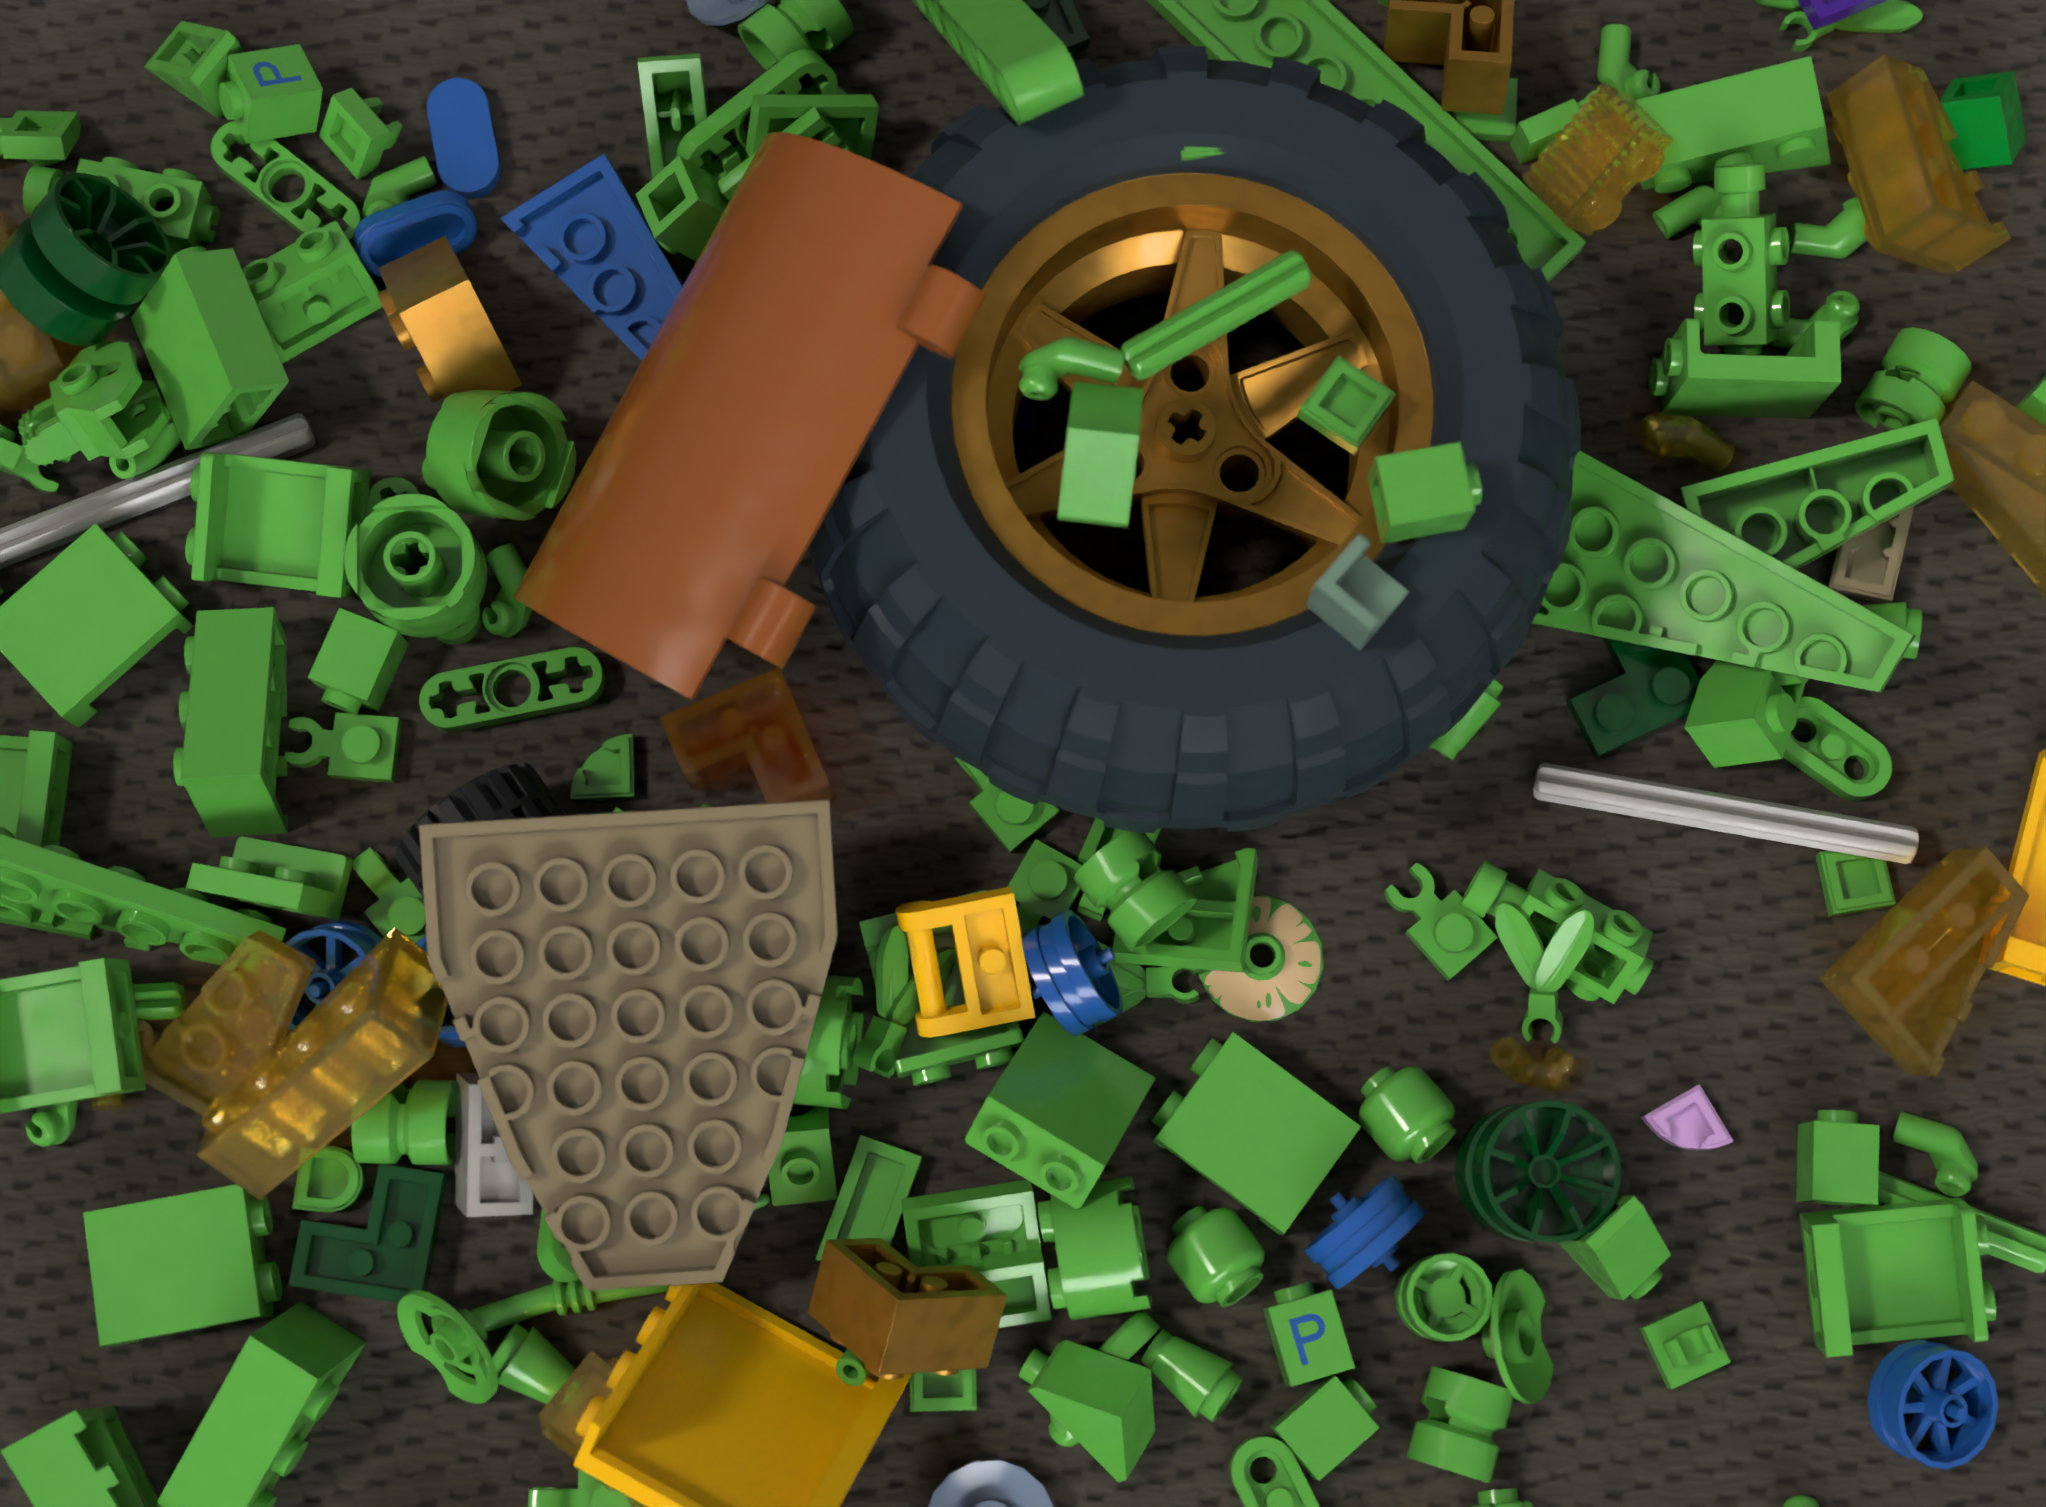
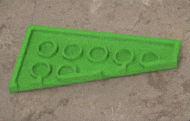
(1683, 585)
(66, 896)

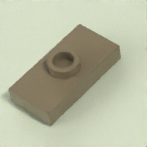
(1871, 562)

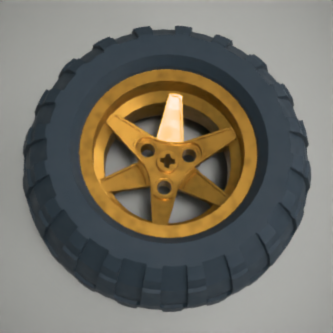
(1246, 696)

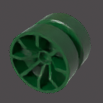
(82, 259)
(1538, 1171)

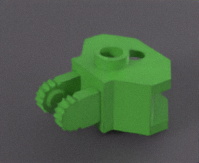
(95, 409)

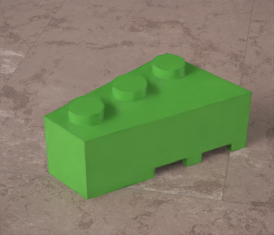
(1740, 119)
(234, 721)
(264, 1412)
(81, 1463)

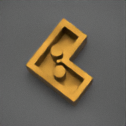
(1464, 36)
(441, 315)
(905, 1314)

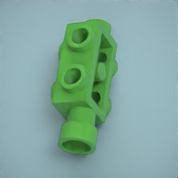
(183, 224)
(1751, 279)
(1619, 942)

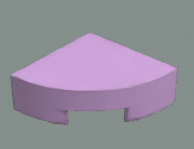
(1689, 1121)

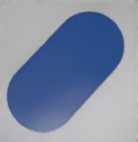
(464, 138)
(414, 224)

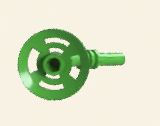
(465, 1331)

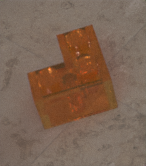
(744, 727)

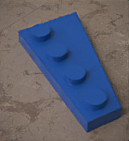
(602, 250)

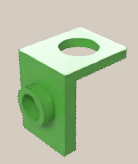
(805, 1161)

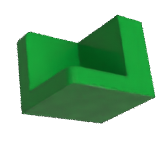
(1986, 119)

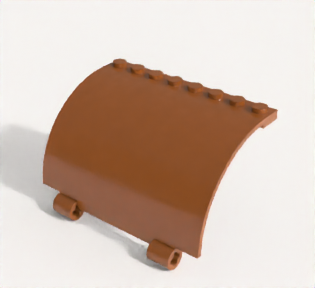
(751, 413)

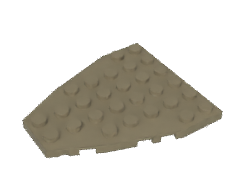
(637, 1013)

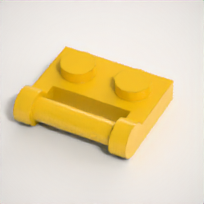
(987, 956)

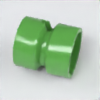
(794, 26)
(1915, 380)
(1134, 888)
(408, 1124)
(1444, 1297)
(1460, 1424)

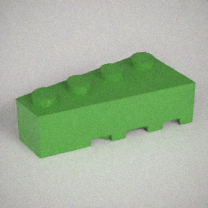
(1825, 496)

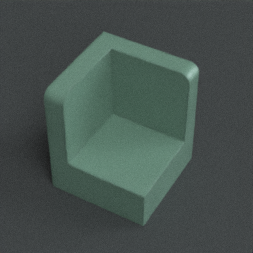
(1355, 594)

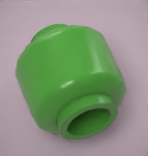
(1406, 1114)
(1216, 1255)

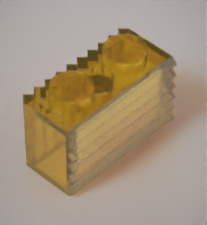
(1598, 160)

